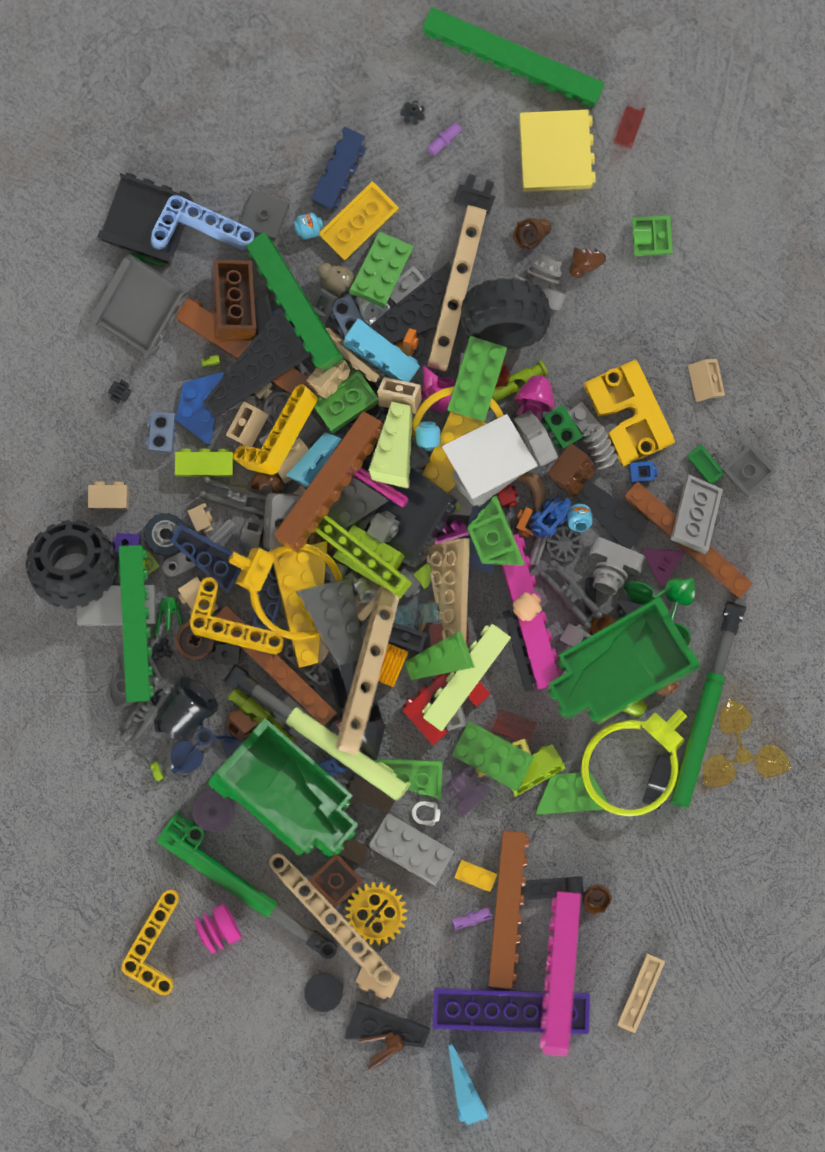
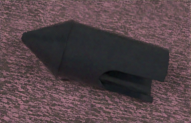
(375, 724)

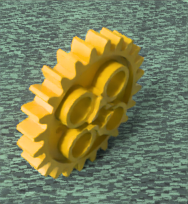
(390, 924)

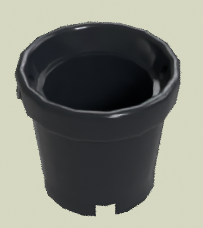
(186, 708)

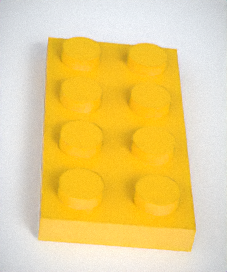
(358, 221)

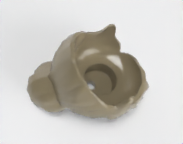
(335, 278)

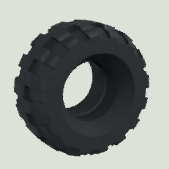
(506, 312)
(74, 585)

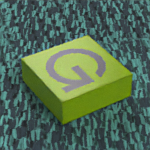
(151, 564)

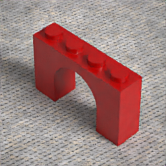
(414, 708)

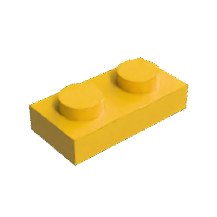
(475, 875)

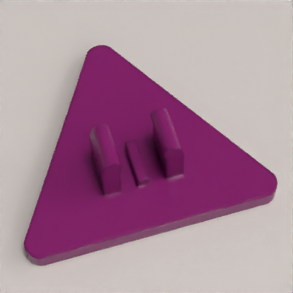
(455, 530)
(662, 563)

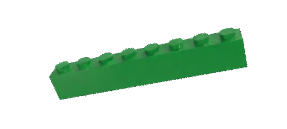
(294, 301)
(134, 623)

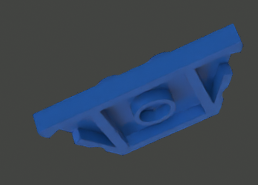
(192, 411)

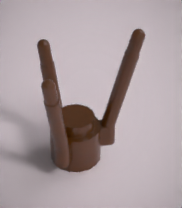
(393, 1044)

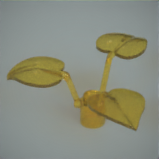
(720, 772)

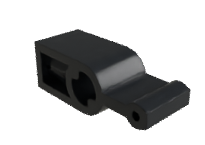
(658, 780)

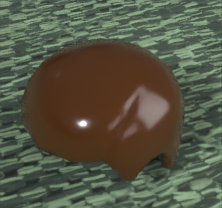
(596, 899)

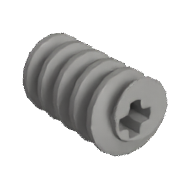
(601, 446)

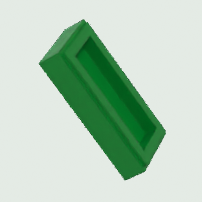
(705, 464)

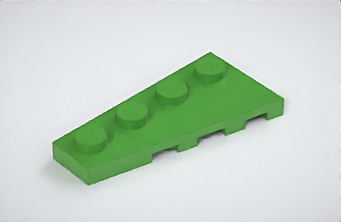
(442, 658)

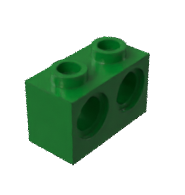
(566, 425)

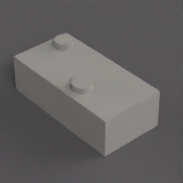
(109, 610)

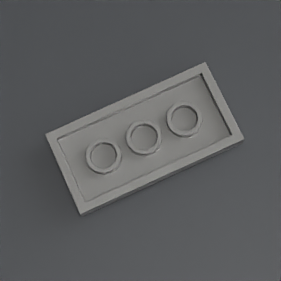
(696, 514)
(411, 849)

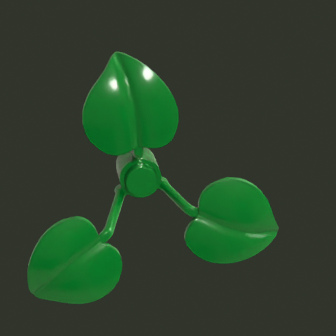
(676, 590)

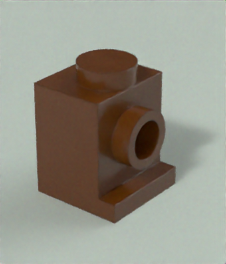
(240, 725)

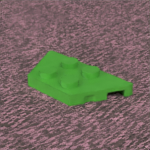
(494, 537)
(568, 794)

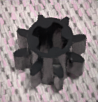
(119, 391)

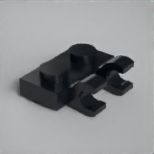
(468, 196)

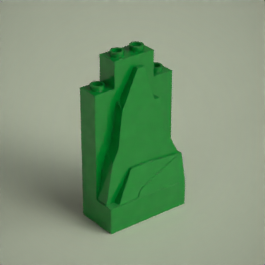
(622, 664)
(287, 792)

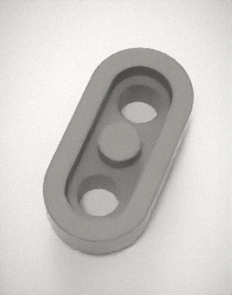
(181, 565)

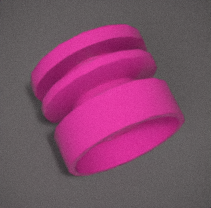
(218, 928)

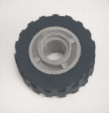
(153, 530)

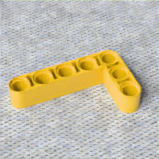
(282, 436)
(228, 626)
(139, 959)

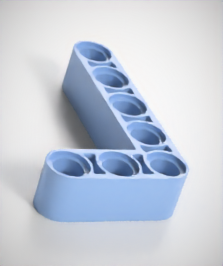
(198, 223)

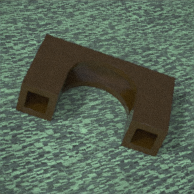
(363, 792)

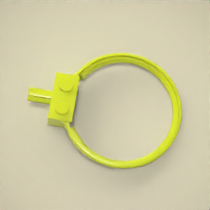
(663, 732)

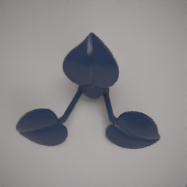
(188, 758)

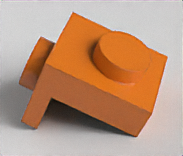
(409, 343)
(523, 517)

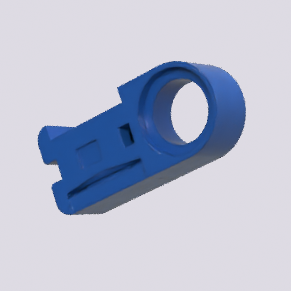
(331, 766)

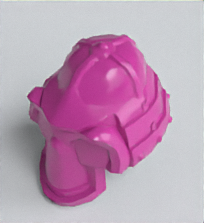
(433, 384)
(535, 396)

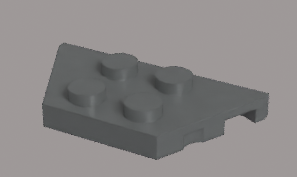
(355, 503)

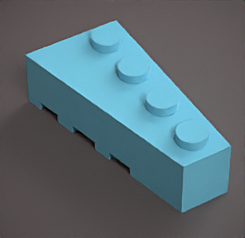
(380, 353)

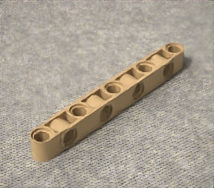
(456, 288)
(367, 671)
(321, 909)

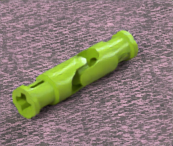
(524, 374)
(255, 711)

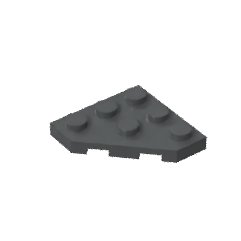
(116, 692)

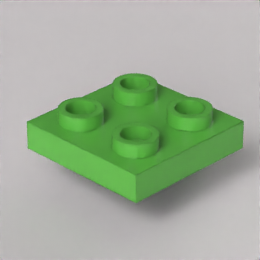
(652, 235)

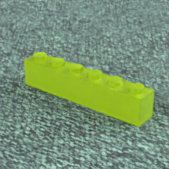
(363, 556)

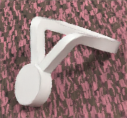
(436, 813)

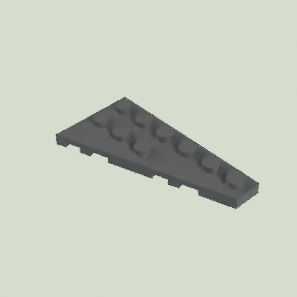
(335, 618)

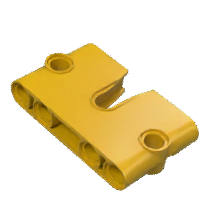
(633, 393)

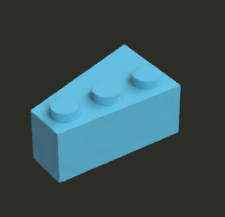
(313, 461)

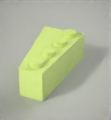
(393, 450)

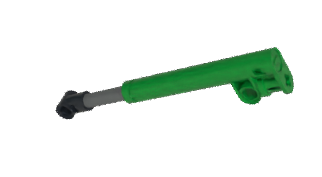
(706, 710)
(181, 843)

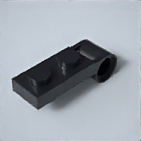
(549, 887)

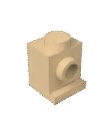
(201, 519)

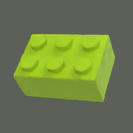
(384, 551)

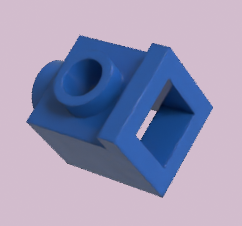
(634, 472)

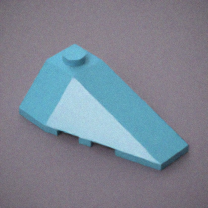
(468, 1101)

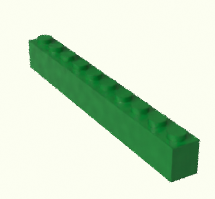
(512, 57)

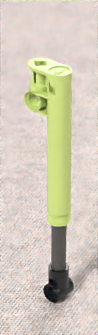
(376, 773)

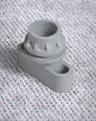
(545, 271)
(615, 562)

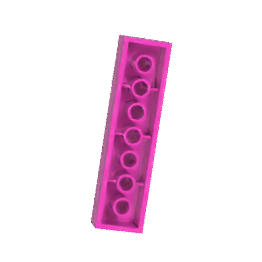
(534, 634)
(561, 974)

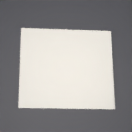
(489, 456)

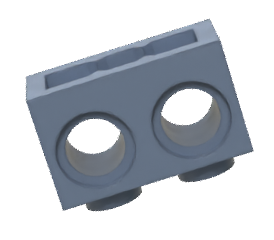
(343, 319)
(166, 432)

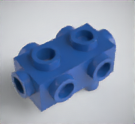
(551, 515)

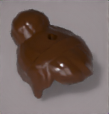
(523, 230)
(585, 261)
(267, 482)

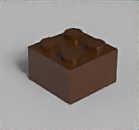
(572, 470)
(336, 880)

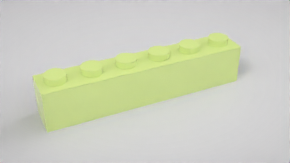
(463, 681)

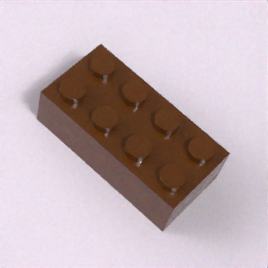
(233, 299)

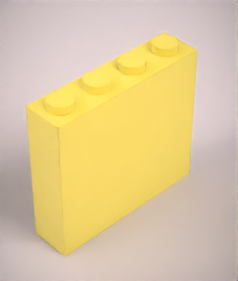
(556, 150)

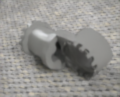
(362, 587)

